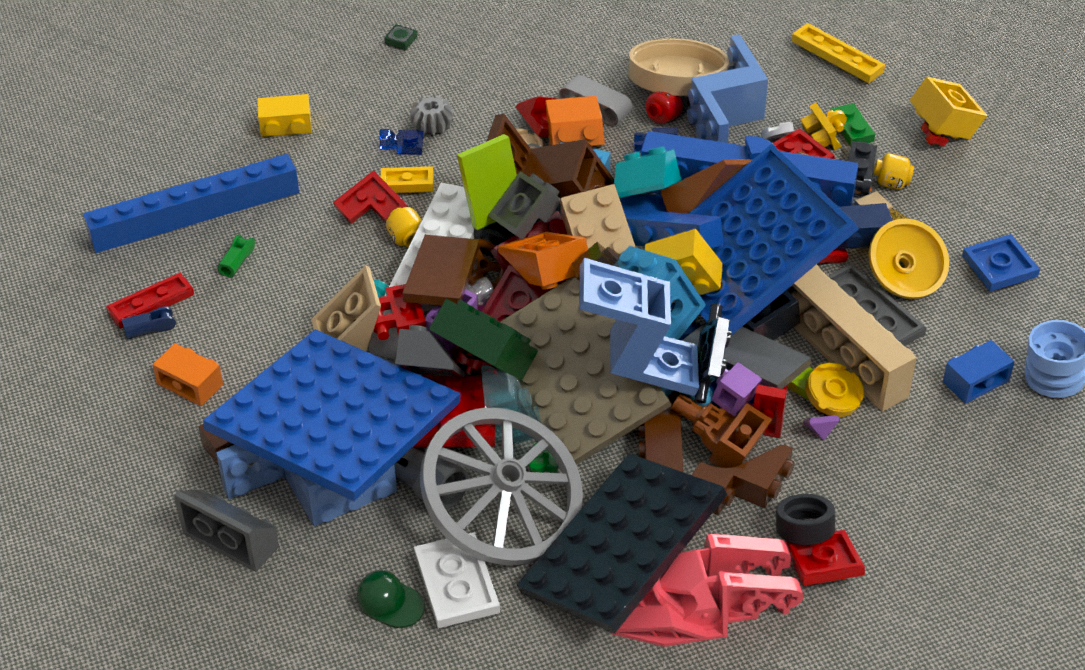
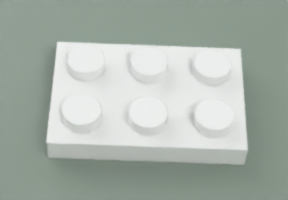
(455, 583)

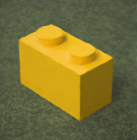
(284, 115)

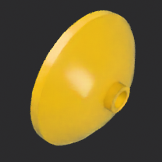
(920, 251)

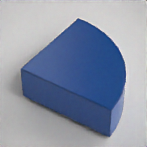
(756, 145)

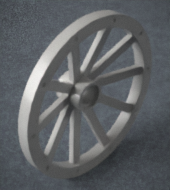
(498, 485)

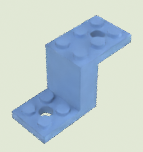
(729, 95)
(642, 320)
(317, 501)

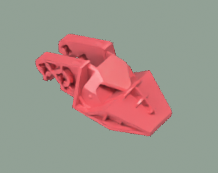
(713, 588)

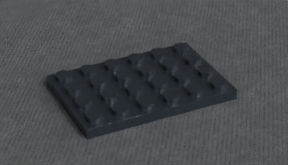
(621, 542)

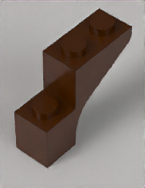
(753, 480)

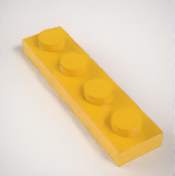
(838, 53)

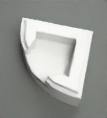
(779, 131)

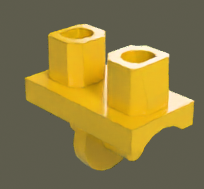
(828, 125)

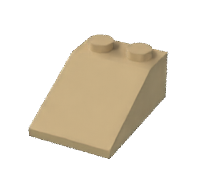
(351, 311)

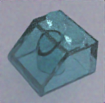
(506, 392)

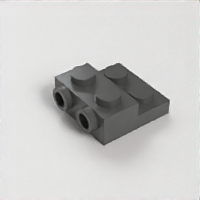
(525, 203)

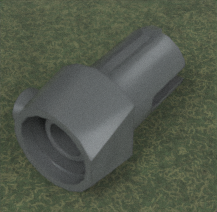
(445, 473)

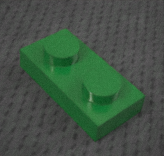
(856, 126)

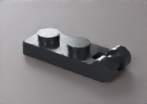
(864, 155)

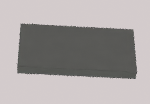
(879, 304)
(762, 356)

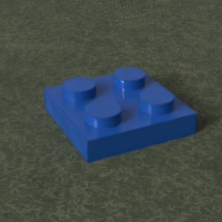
(1000, 262)

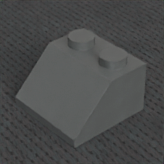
(425, 354)

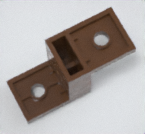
(566, 166)

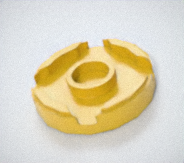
(834, 390)

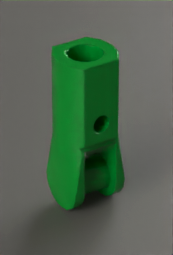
(235, 256)

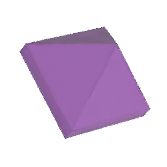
(821, 425)

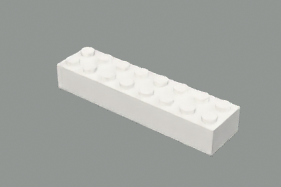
(446, 216)

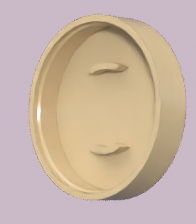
(672, 63)

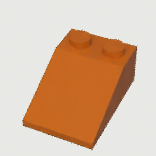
(544, 257)

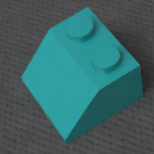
(646, 172)

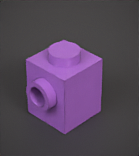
(735, 388)

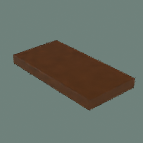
(441, 270)

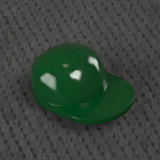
(388, 600)

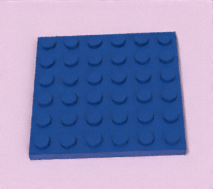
(772, 234)
(332, 413)

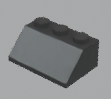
(226, 528)

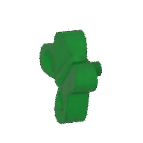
(543, 463)

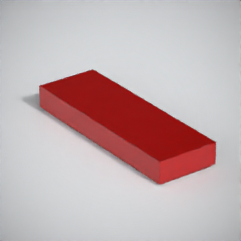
(151, 298)

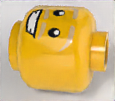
(893, 171)
(403, 225)

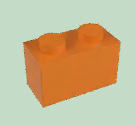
(188, 374)

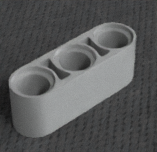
(612, 104)

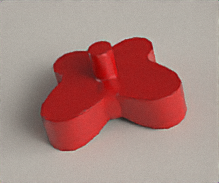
(933, 138)
(470, 360)

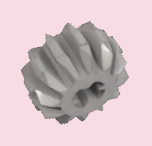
(431, 115)

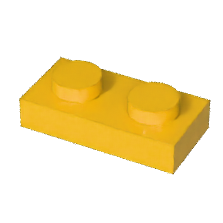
(409, 179)

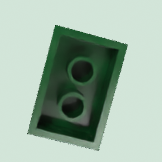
(484, 337)

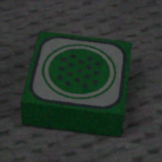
(400, 37)

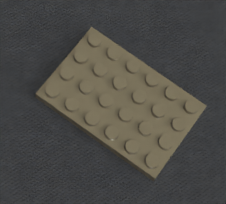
(573, 376)

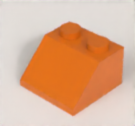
(575, 120)

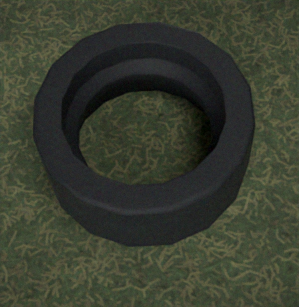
(805, 531)

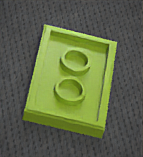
(486, 175)

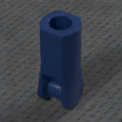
(147, 323)

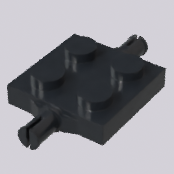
(710, 351)

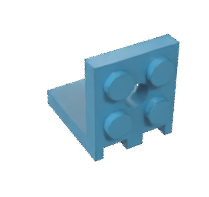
(687, 300)

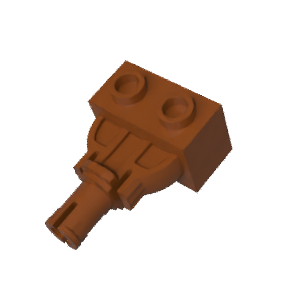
(725, 435)

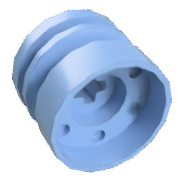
(1056, 359)

